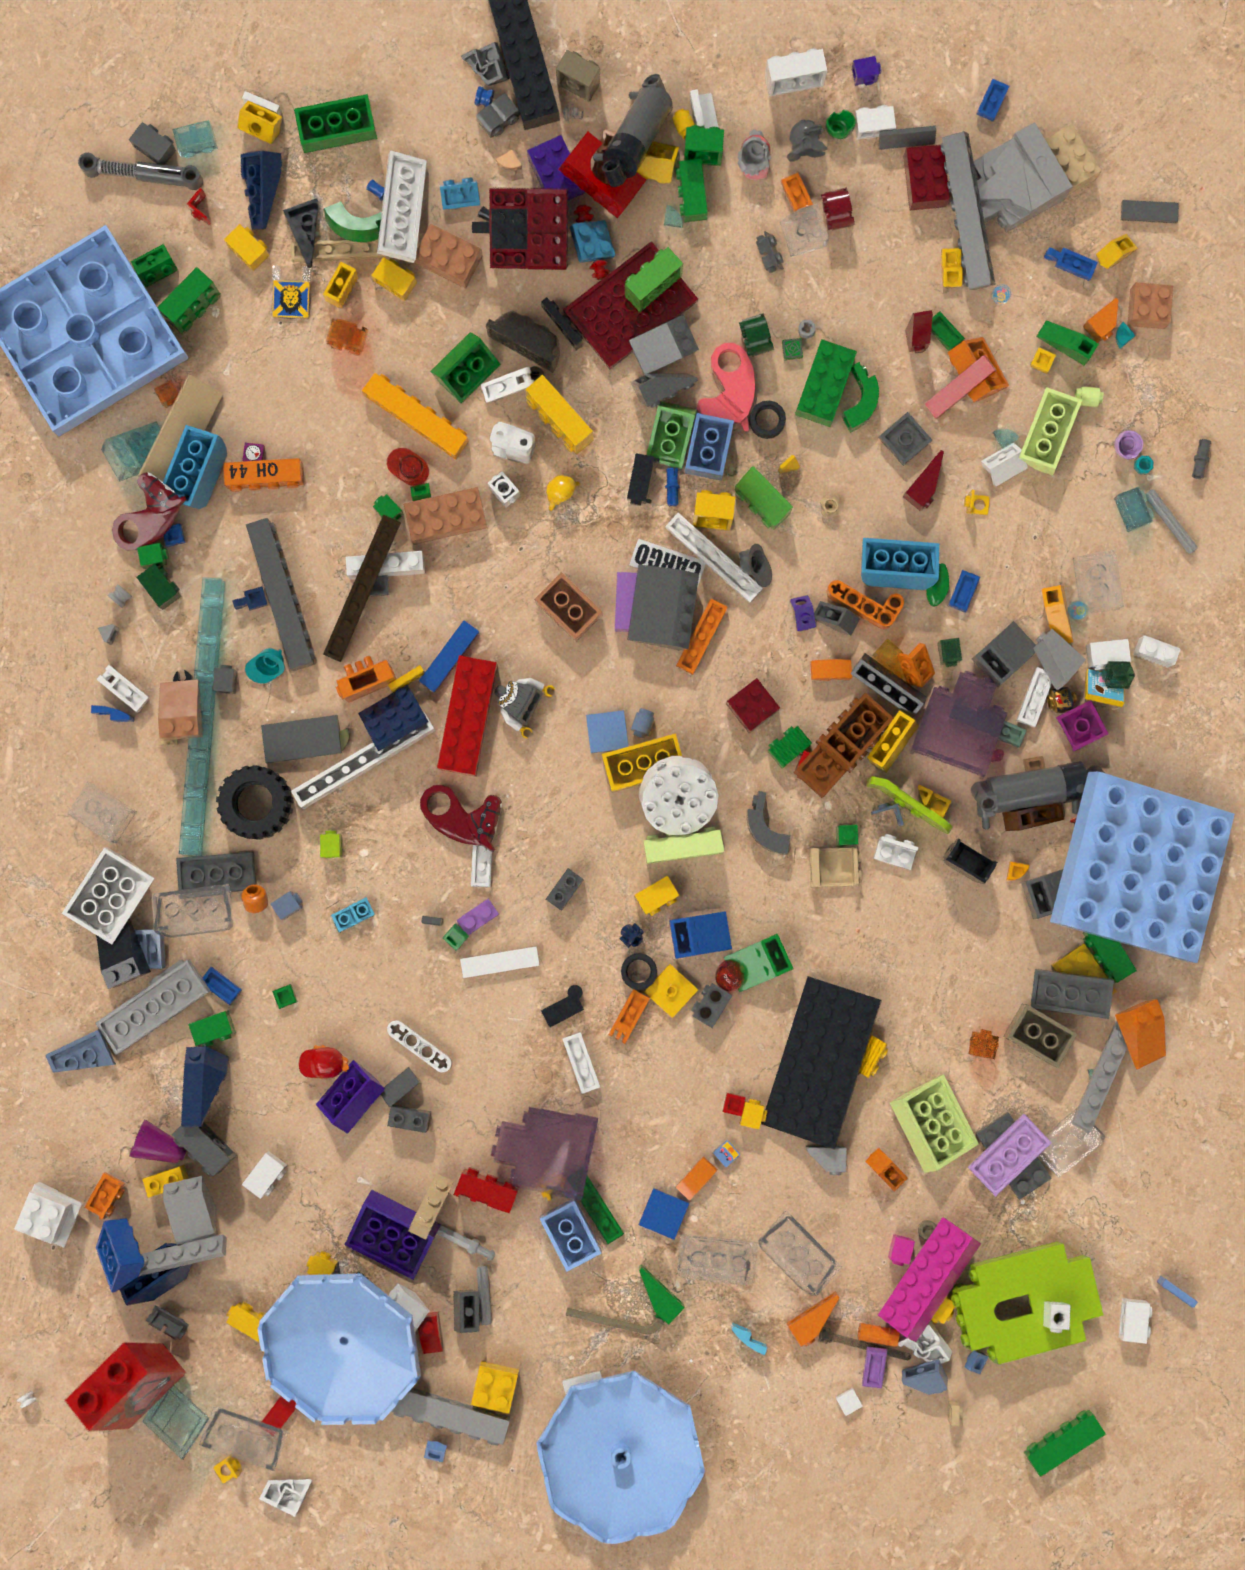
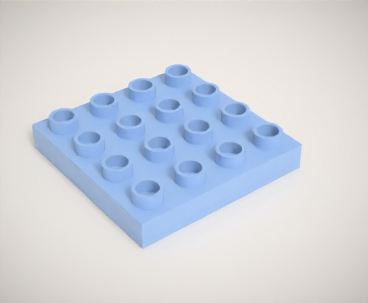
(84, 331)
(1142, 867)

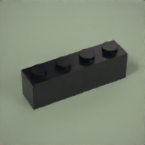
(888, 685)

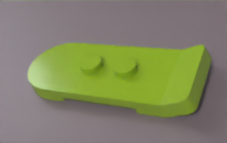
(905, 800)

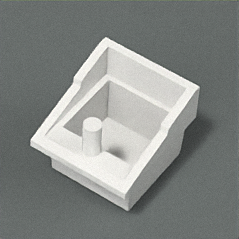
(48, 1215)

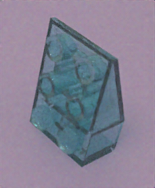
(129, 450)

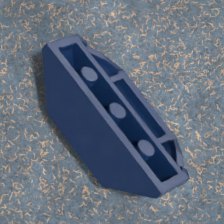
(153, 1285)

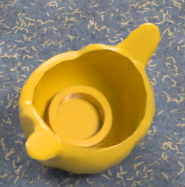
(560, 490)

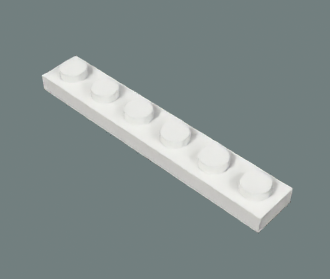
(713, 557)

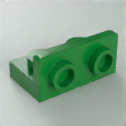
(154, 265)

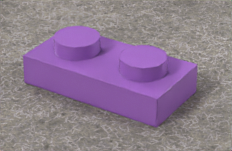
(477, 917)

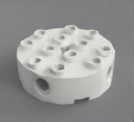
(679, 813)

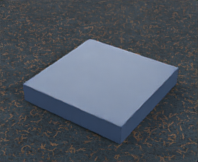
(607, 731)

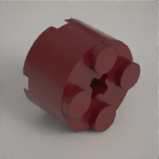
(837, 209)

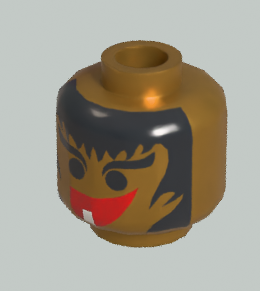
(1061, 700)

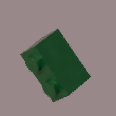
(158, 586)

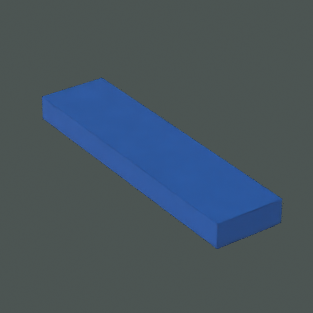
(449, 656)

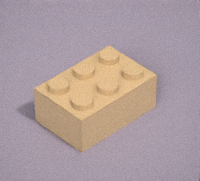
(1073, 157)

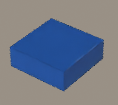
(174, 536)

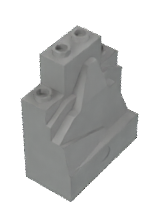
(1020, 179)

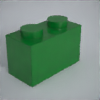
(212, 1028)

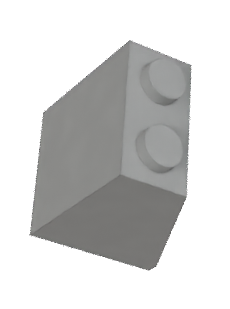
(190, 1210)

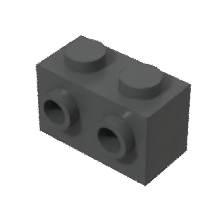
(466, 1311)

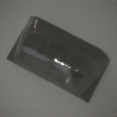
(526, 338)

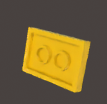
(1080, 962)

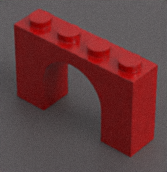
(578, 169)

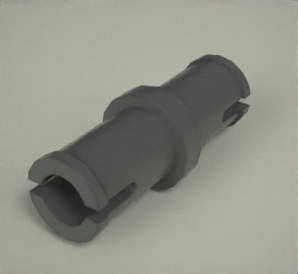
(1201, 459)

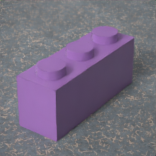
(624, 600)

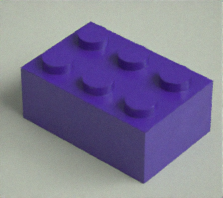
(546, 161)

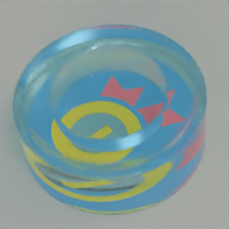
(1078, 610)

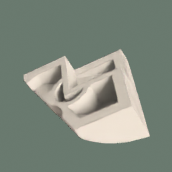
(929, 1345)
(286, 1494)

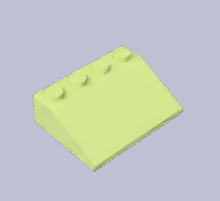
(934, 1124)

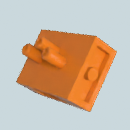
(365, 679)

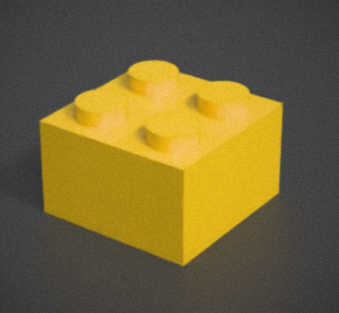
(494, 1387)

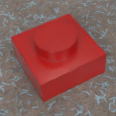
(734, 1104)

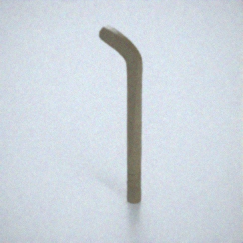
(650, 1329)

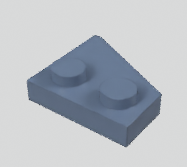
(152, 947)

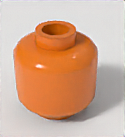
(254, 898)

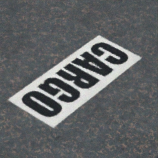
(655, 555)

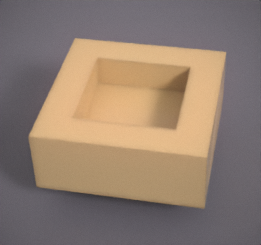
(955, 1413)

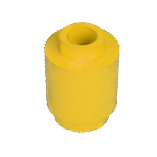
(682, 120)

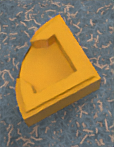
(1016, 871)

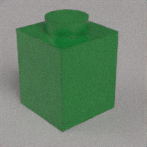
(388, 507)
(152, 554)
(847, 835)

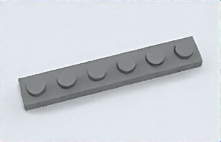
(1100, 1080)
(184, 1254)

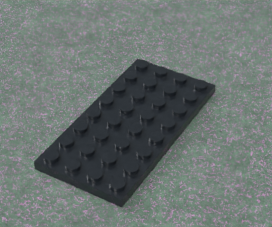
(821, 1062)

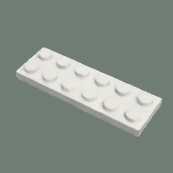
(401, 206)

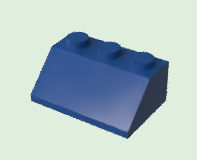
(119, 1253)

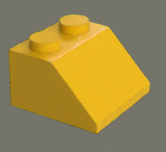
(659, 162)

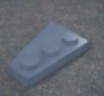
(81, 1054)

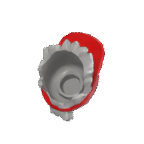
(755, 156)

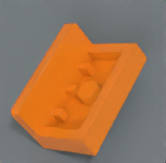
(104, 1196)

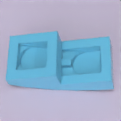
(744, 1335)

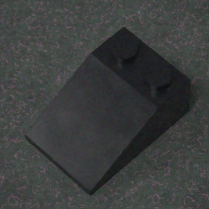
(122, 959)

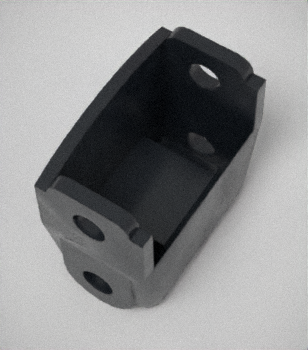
(969, 862)

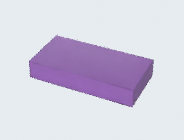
(874, 1367)

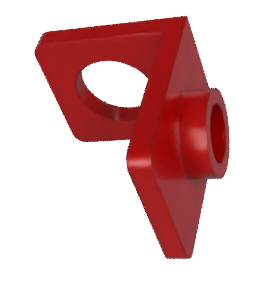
(192, 206)

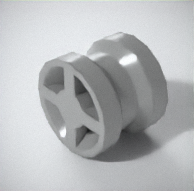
(119, 596)

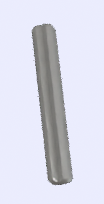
(1170, 520)

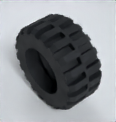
(230, 794)

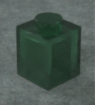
(949, 652)
(1118, 674)

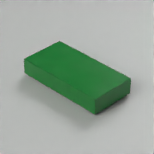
(946, 332)

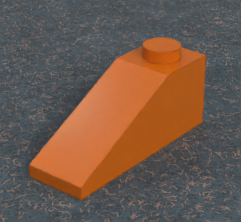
(810, 1322)

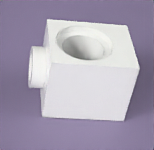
(1053, 1308)

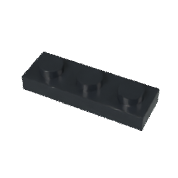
(562, 323)

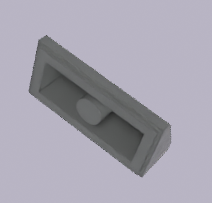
(399, 1086)

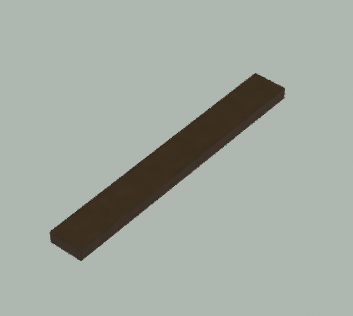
(362, 588)

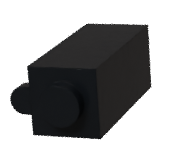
(641, 479)

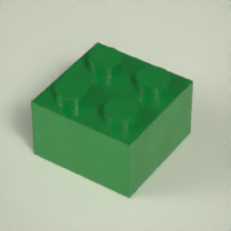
(704, 144)

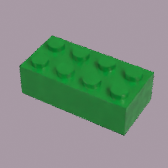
(335, 123)
(825, 383)

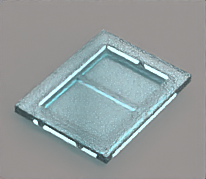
(176, 1421)

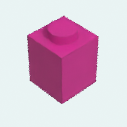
(901, 1250)

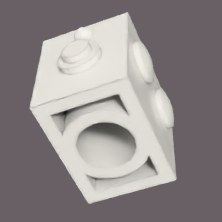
(501, 483)

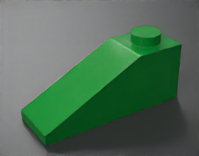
(664, 1302)

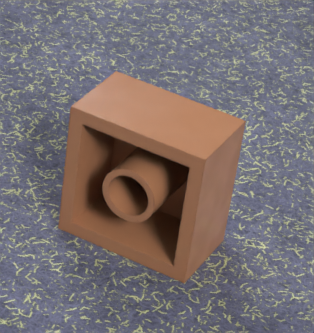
(1150, 305)

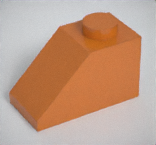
(1103, 322)
(886, 1169)

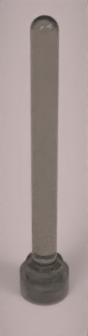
(828, 1336)

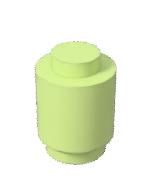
(1090, 396)

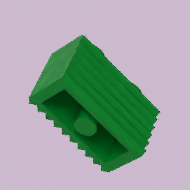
(789, 746)

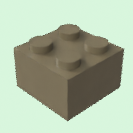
(578, 75)

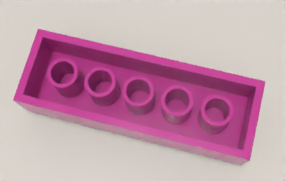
(929, 1279)

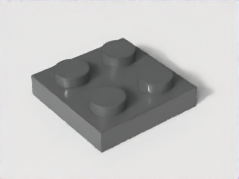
(905, 438)

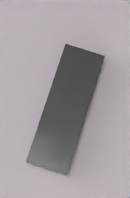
(907, 137)
(1149, 211)

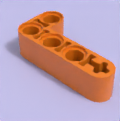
(862, 600)

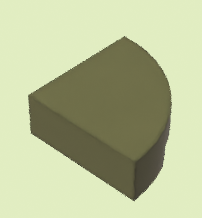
(344, 738)

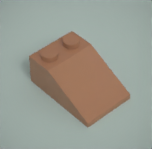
(180, 710)

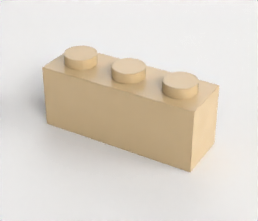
(431, 1206)

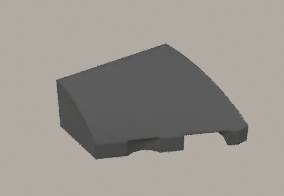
(487, 63)

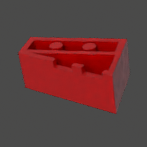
(486, 1190)

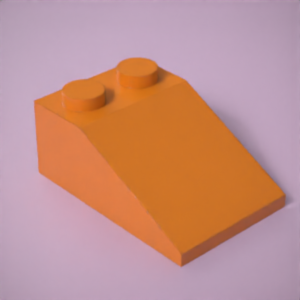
(1143, 1032)

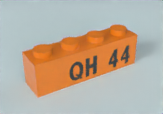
(263, 474)

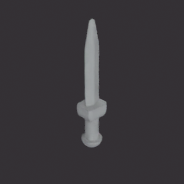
(472, 1245)

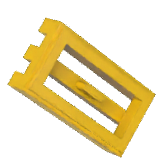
(406, 678)

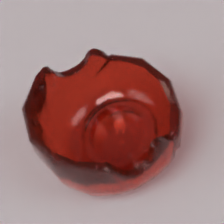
(729, 975)

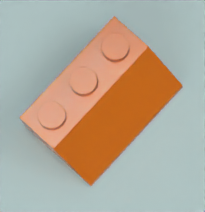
(968, 353)

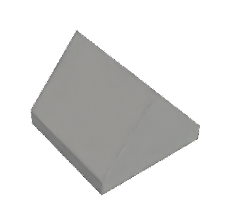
(109, 633)

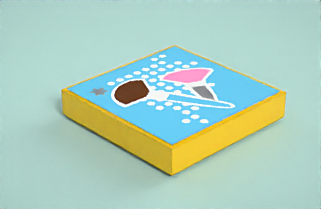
(1097, 690)

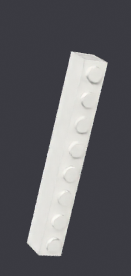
(354, 767)

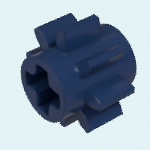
(631, 935)

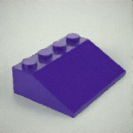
(384, 1235)

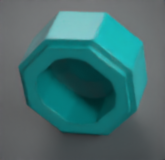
(1143, 465)

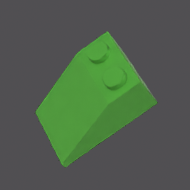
(671, 433)

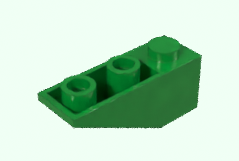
(1068, 341)

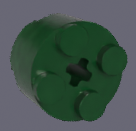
(757, 335)

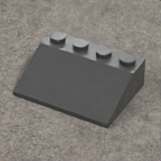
(663, 607)

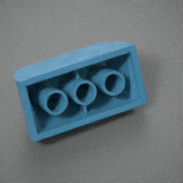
(196, 466)
(899, 563)

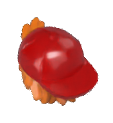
(322, 1062)

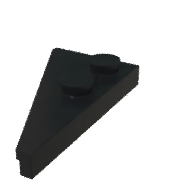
(303, 222)

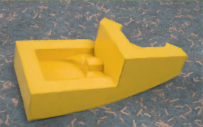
(934, 801)

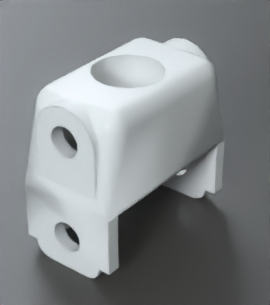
(512, 443)

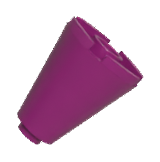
(156, 1145)

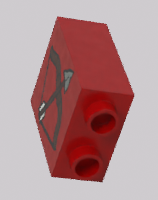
(125, 1386)

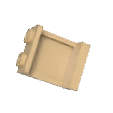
(834, 867)

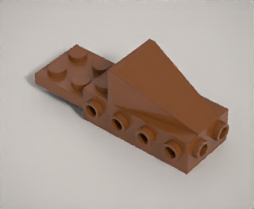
(844, 744)

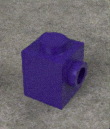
(866, 71)

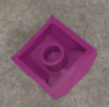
(1082, 725)

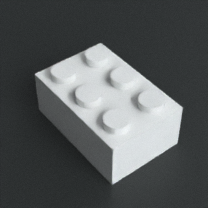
(795, 72)

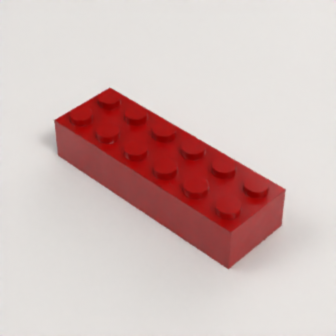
(467, 716)

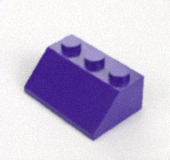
(350, 1097)

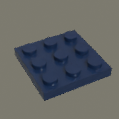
(393, 717)

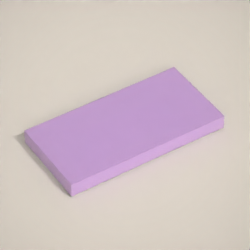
(1009, 1155)

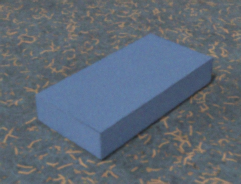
(1177, 1292)

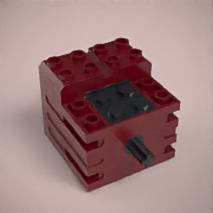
(527, 228)

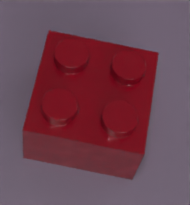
(752, 705)

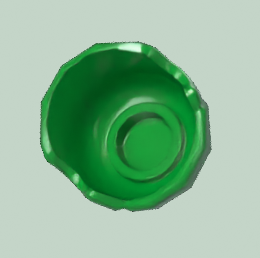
(840, 124)

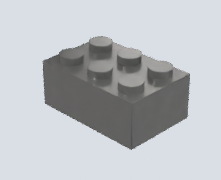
(205, 1147)

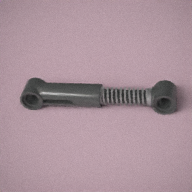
(142, 171)

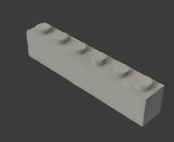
(453, 1415)

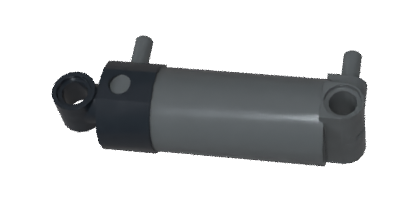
(636, 132)
(1031, 789)

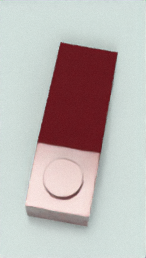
(919, 331)
(925, 485)

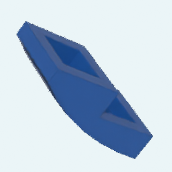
(115, 715)

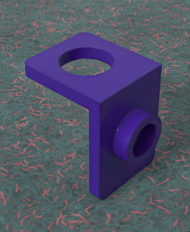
(803, 613)

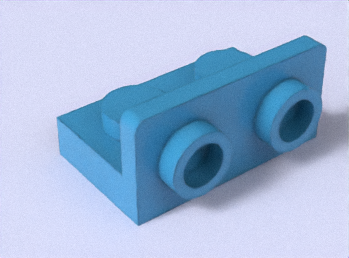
(459, 194)

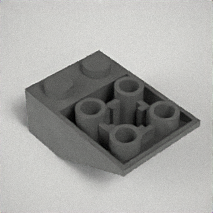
(657, 386)
(1005, 654)
(1042, 893)

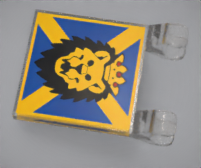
(291, 297)

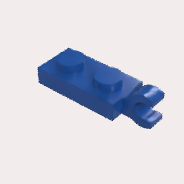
(1072, 262)

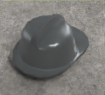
(756, 564)

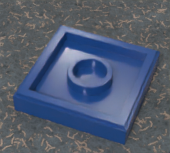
(663, 1213)

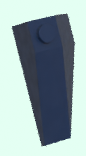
(262, 174)
(201, 1082)

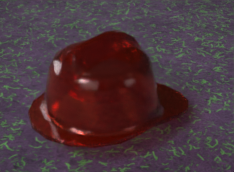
(407, 466)

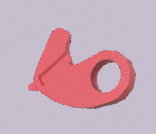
(738, 386)

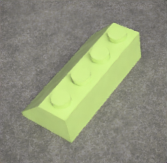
(1050, 430)
(683, 846)

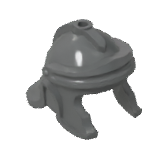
(805, 140)

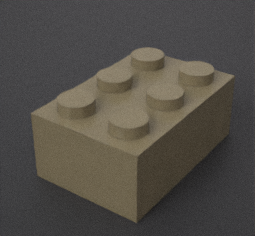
(1040, 1035)

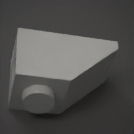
(830, 1159)

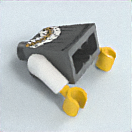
(520, 700)

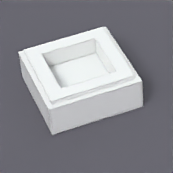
(849, 1401)

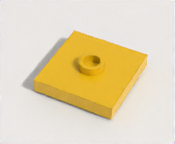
(671, 990)

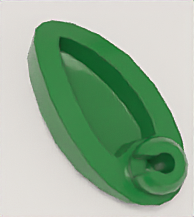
(938, 592)

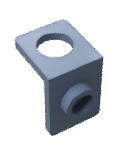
(884, 807)

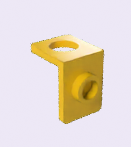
(969, 503)
(233, 1465)

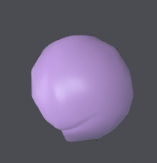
(1128, 444)

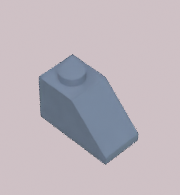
(926, 1377)

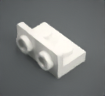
(895, 852)

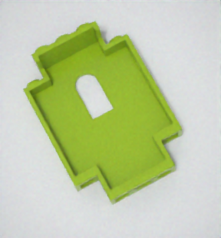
(1045, 1277)

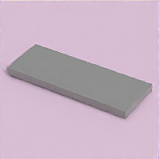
(152, 1007)

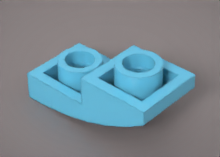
(352, 915)

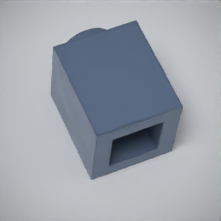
(287, 905)

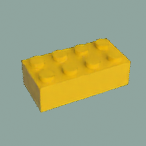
(559, 415)
(628, 765)

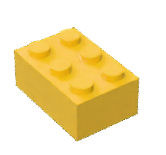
(714, 510)

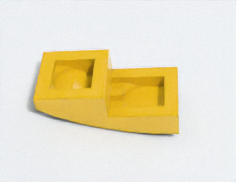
(951, 267)

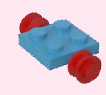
(592, 241)

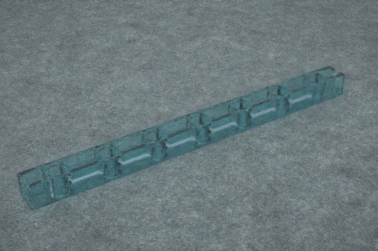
(200, 748)

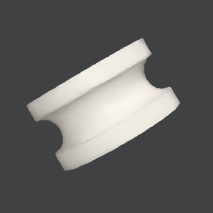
(26, 1399)

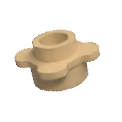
(830, 501)

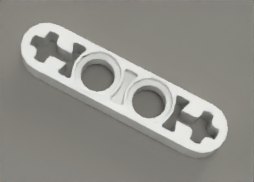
(421, 1043)

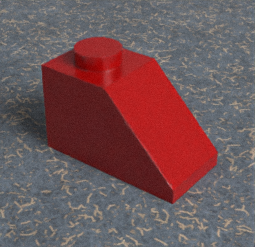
(430, 1334)

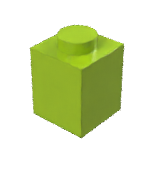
(331, 844)

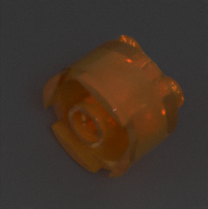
(346, 335)

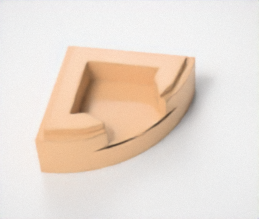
(509, 161)

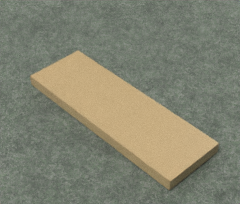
(192, 408)

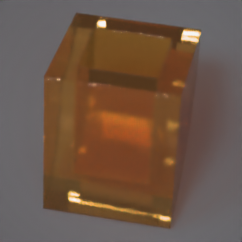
(167, 393)

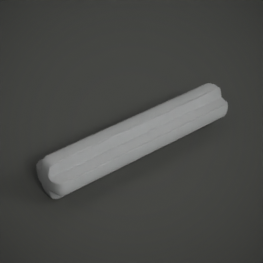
(483, 1288)

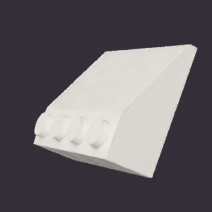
(108, 895)

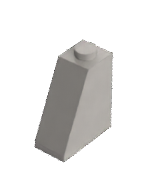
(1057, 658)

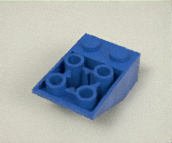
(700, 934)

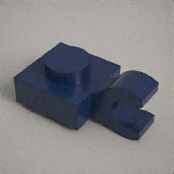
(253, 598)

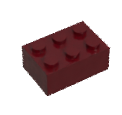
(926, 178)

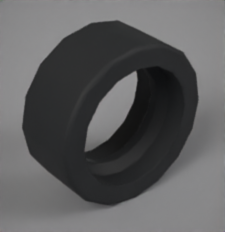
(769, 433)
(653, 974)

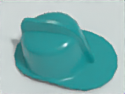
(265, 666)

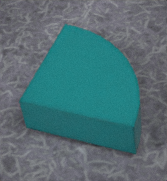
(1123, 335)

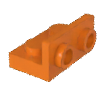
(917, 666)

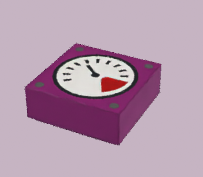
(253, 452)

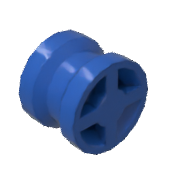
(484, 97)

